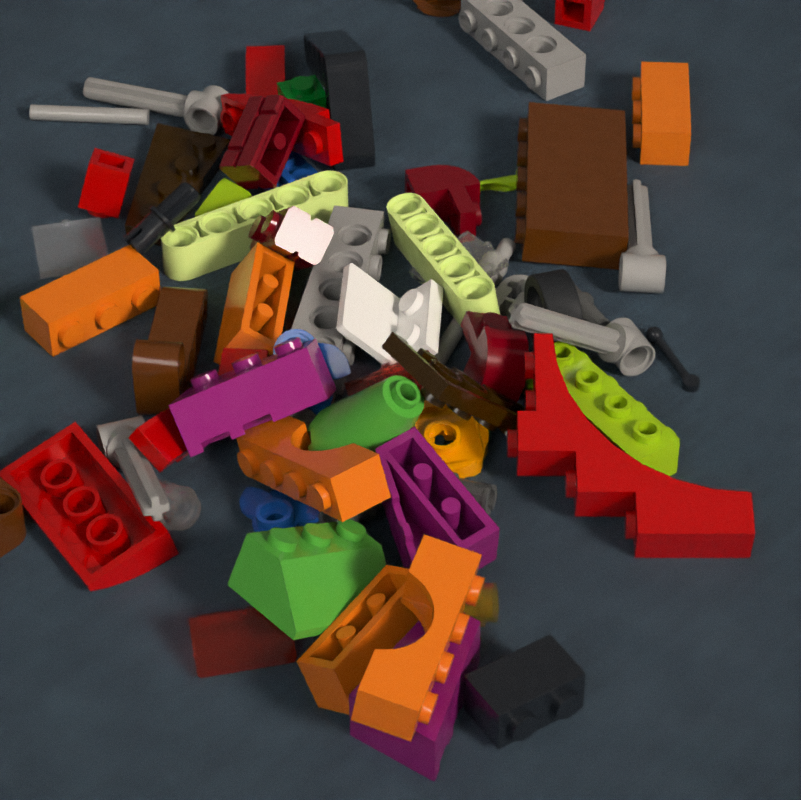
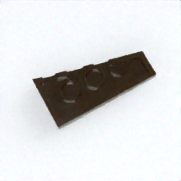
(172, 159)
(454, 388)

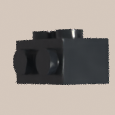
(524, 691)

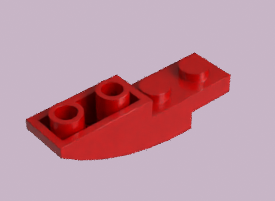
(317, 138)

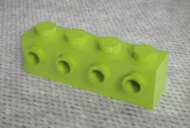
(615, 411)

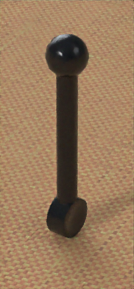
(690, 382)

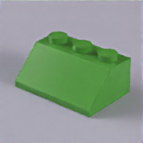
(306, 573)

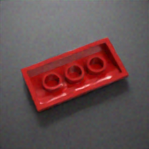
(88, 510)

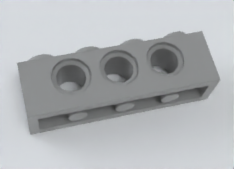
(525, 45)

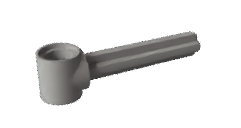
(199, 109)
(641, 265)
(616, 343)
(137, 469)

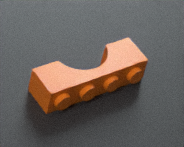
(331, 480)
(400, 680)

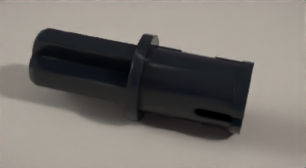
(162, 218)

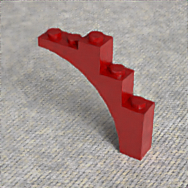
(658, 511)

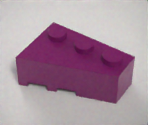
(252, 393)
(431, 501)
(429, 740)

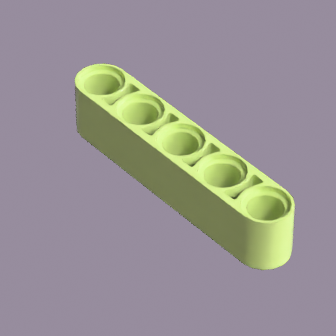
(223, 234)
(440, 256)

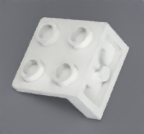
(373, 312)

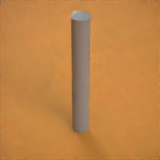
(89, 114)

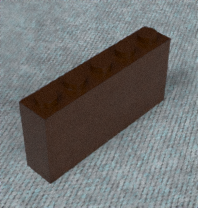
(572, 186)

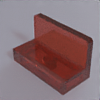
(237, 642)

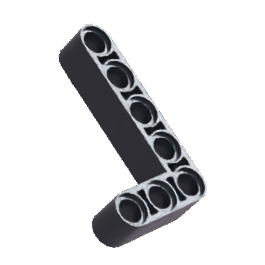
(344, 74)

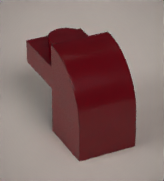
(450, 193)
(495, 352)

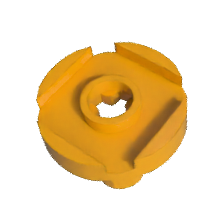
(469, 439)

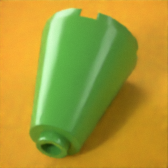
(368, 416)

